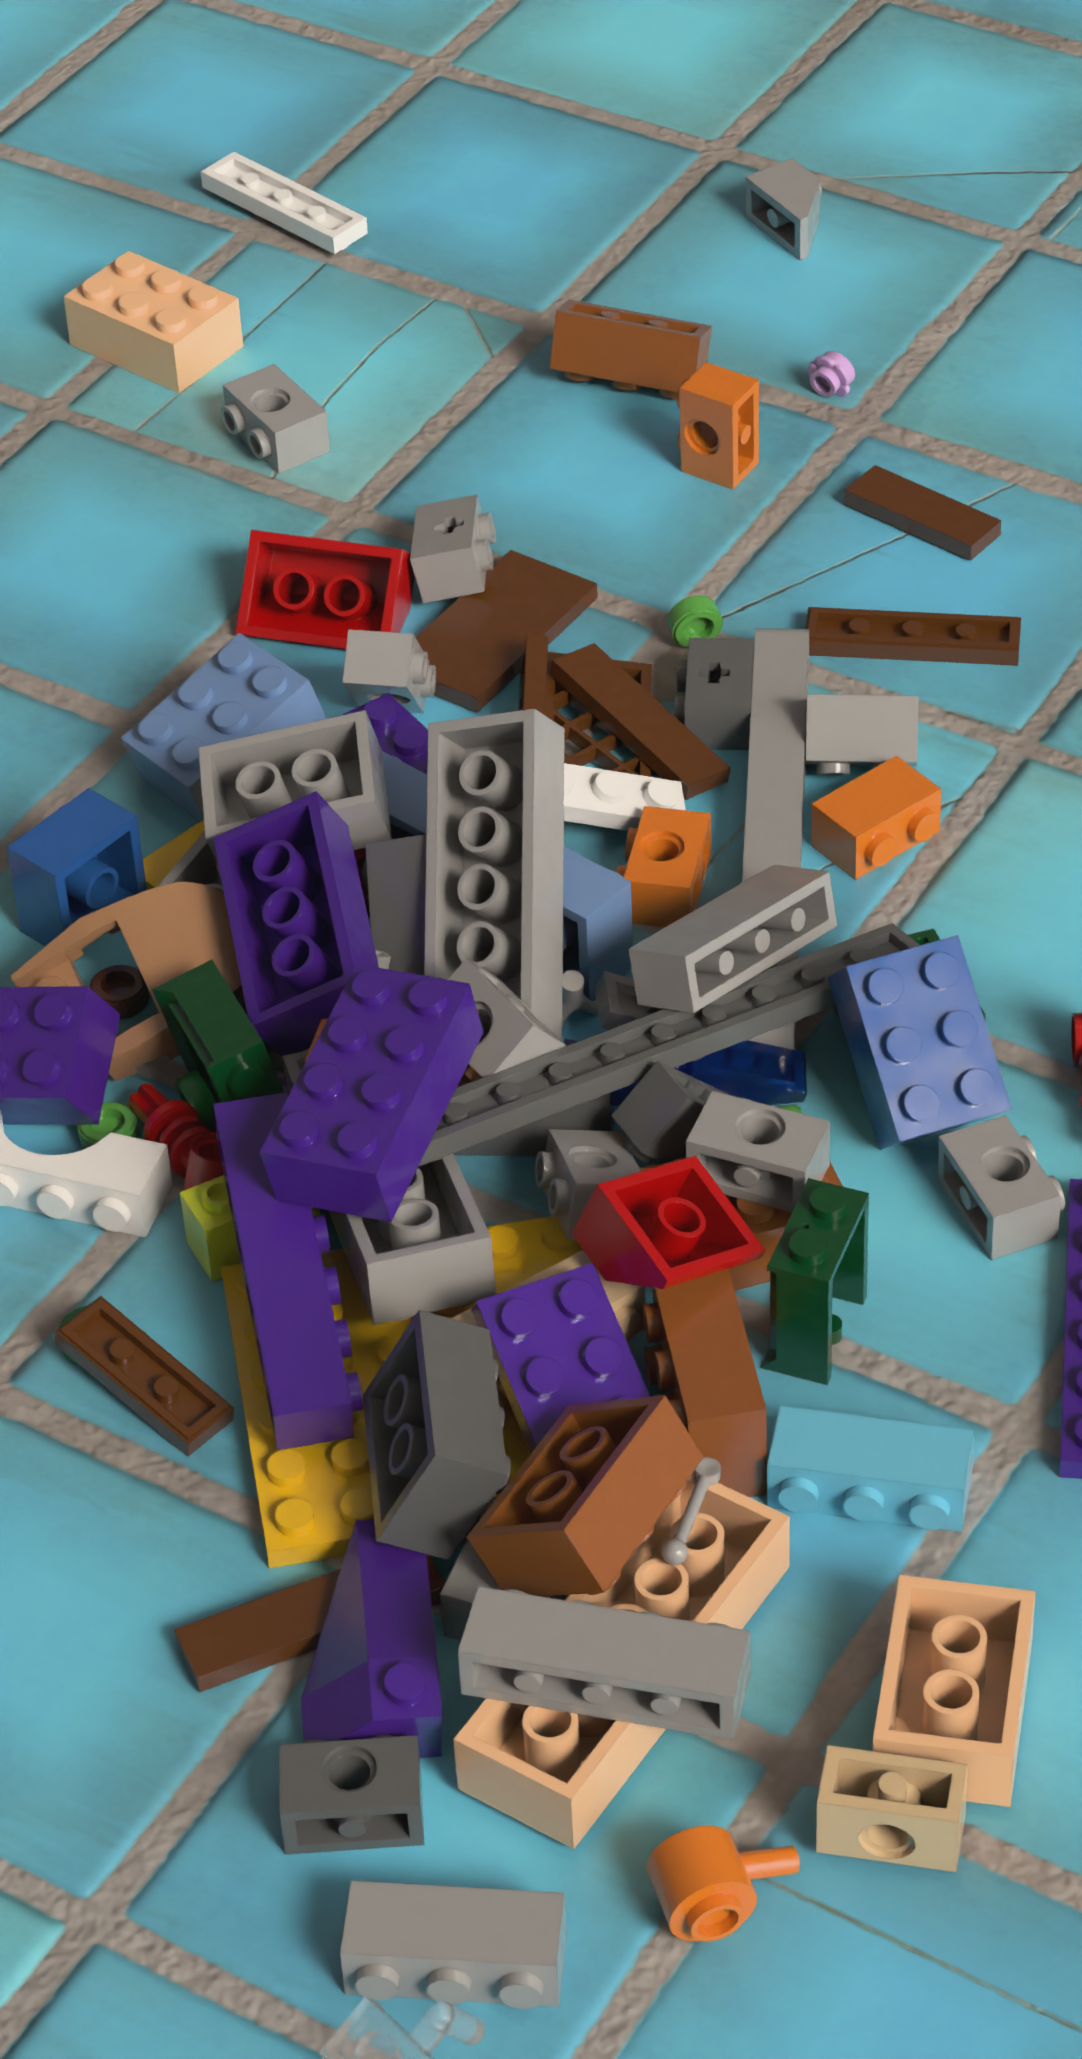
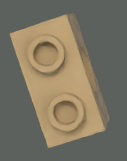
(891, 1808)

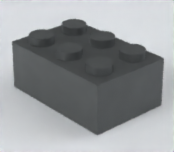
(435, 1435)

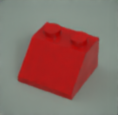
(664, 1227)

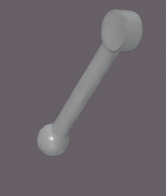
(706, 1474)

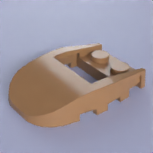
(168, 935)

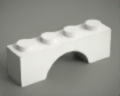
(107, 1185)

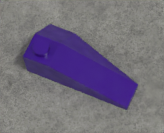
(376, 1650)

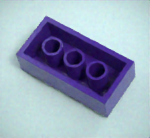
(294, 917)
(372, 1092)

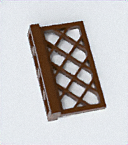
(538, 692)

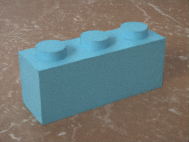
(870, 1468)

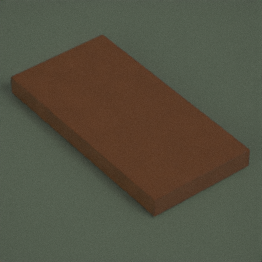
(484, 634)

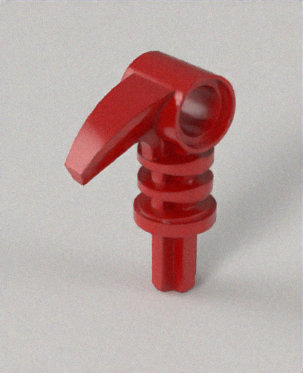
(176, 1123)

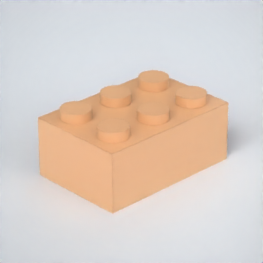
(153, 321)
(958, 1679)

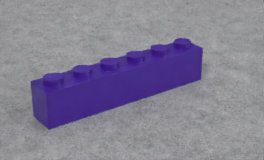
(286, 1287)

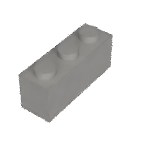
(454, 1944)

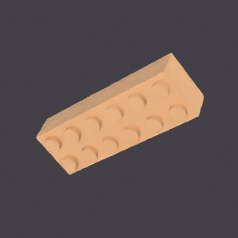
(566, 1766)

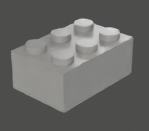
(279, 766)

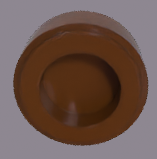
(122, 989)

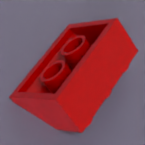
(321, 588)

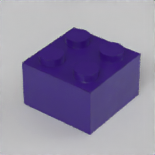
(54, 1054)

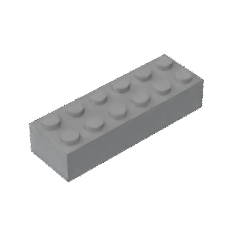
(497, 854)
(430, 1253)

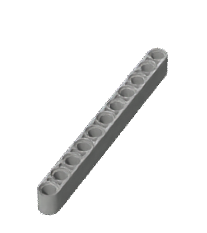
(777, 766)

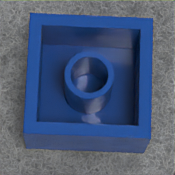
(75, 865)

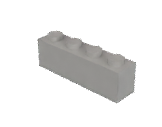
(732, 938)
(605, 1662)

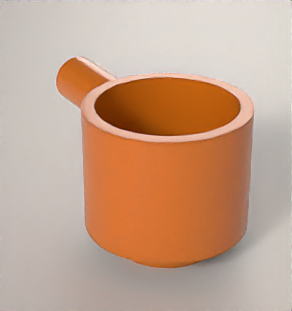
(708, 1883)

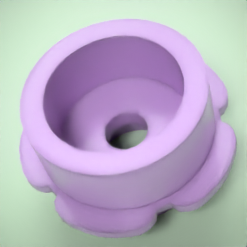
(831, 374)

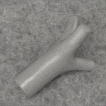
(573, 995)

